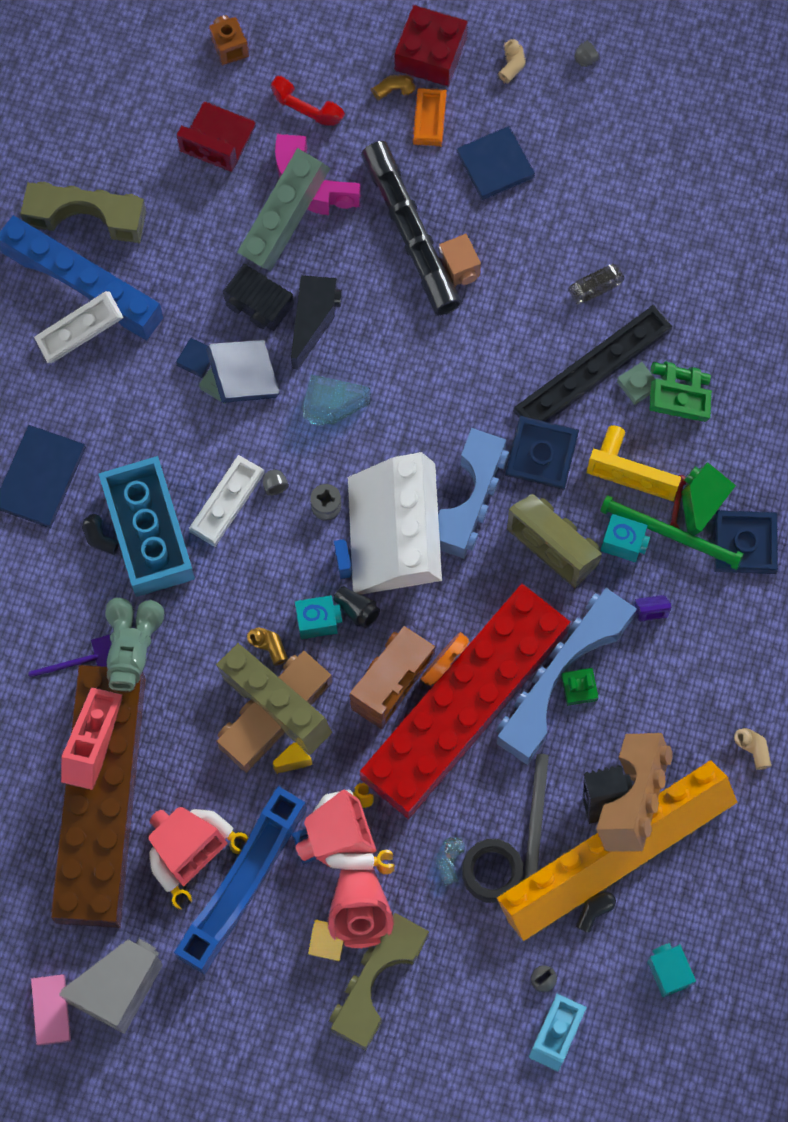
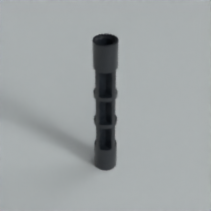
(418, 244)

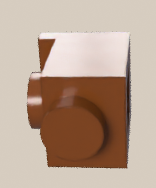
(228, 39)

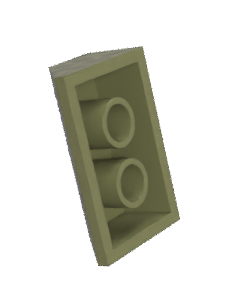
(553, 539)

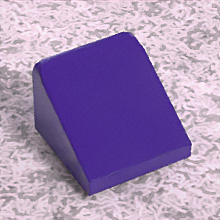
(652, 608)

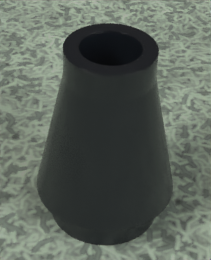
(357, 607)

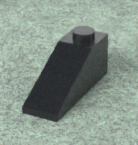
(314, 314)

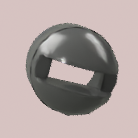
(586, 54)
(275, 482)
(548, 984)

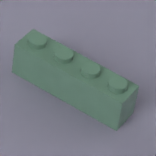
(284, 209)

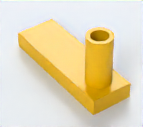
(609, 466)

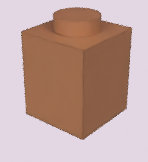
(460, 260)

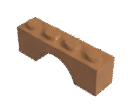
(628, 820)

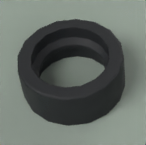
(484, 847)

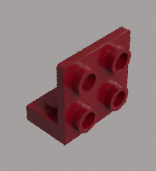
(216, 136)

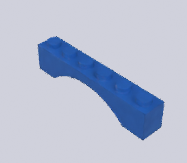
(46, 255)
(238, 888)

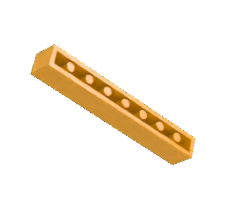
(591, 869)

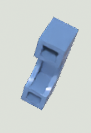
(481, 459)

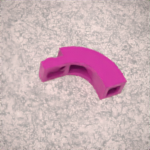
(341, 194)

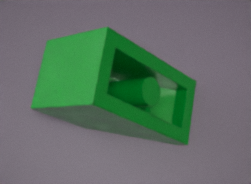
(703, 496)

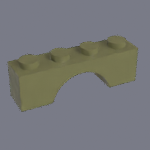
(49, 205)
(281, 702)
(357, 1018)

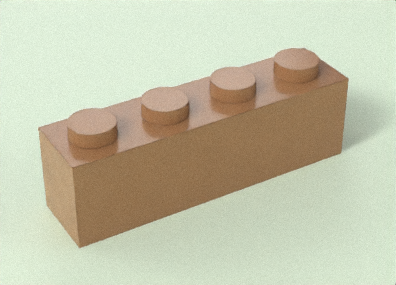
(255, 729)

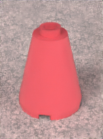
(359, 910)

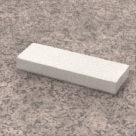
(78, 327)
(226, 500)

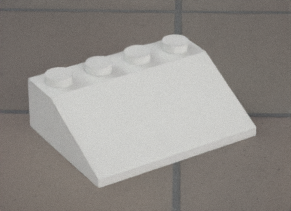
(394, 525)

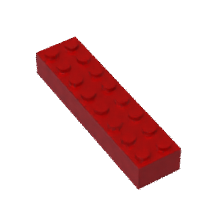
(464, 701)

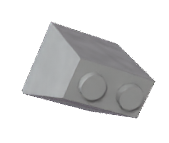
(116, 984)

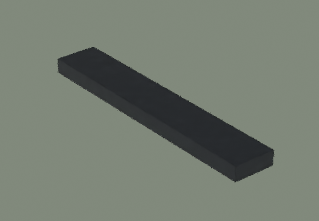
(595, 366)

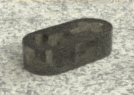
(596, 283)

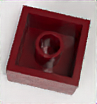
(430, 45)

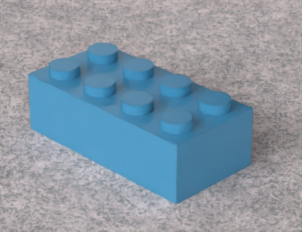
(146, 526)

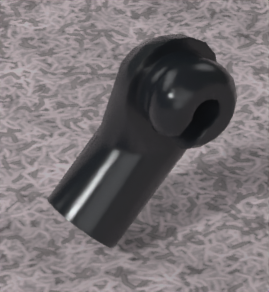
(94, 535)
(593, 908)

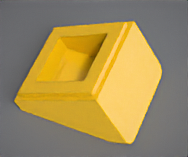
(291, 759)
(323, 944)

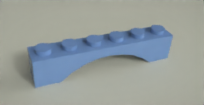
(602, 625)

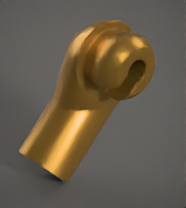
(391, 83)
(270, 642)

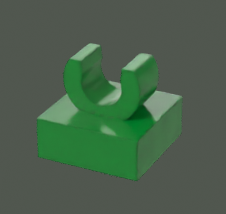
(579, 686)

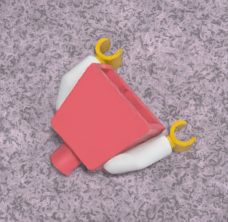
(341, 834)
(186, 844)

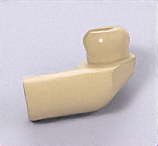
(515, 60)
(755, 745)

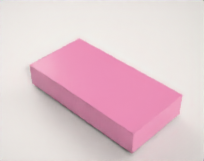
(50, 1010)

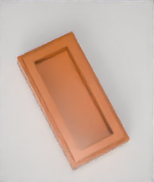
(429, 117)

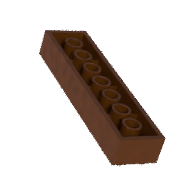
(98, 820)

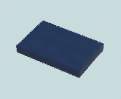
(40, 476)

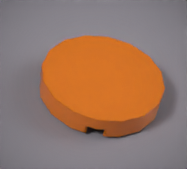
(444, 659)

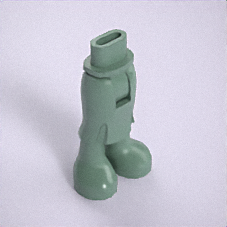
(129, 645)

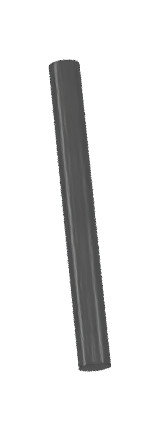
(536, 815)

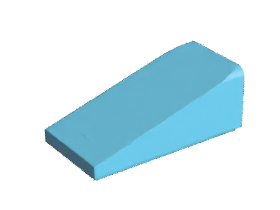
(557, 1032)

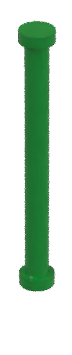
(673, 533)

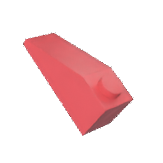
(90, 739)

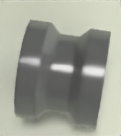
(325, 509)

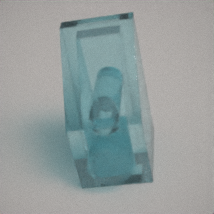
(333, 400)

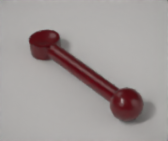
(677, 502)

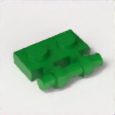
(679, 399)

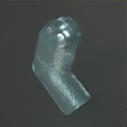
(445, 858)

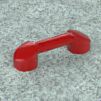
(329, 114)

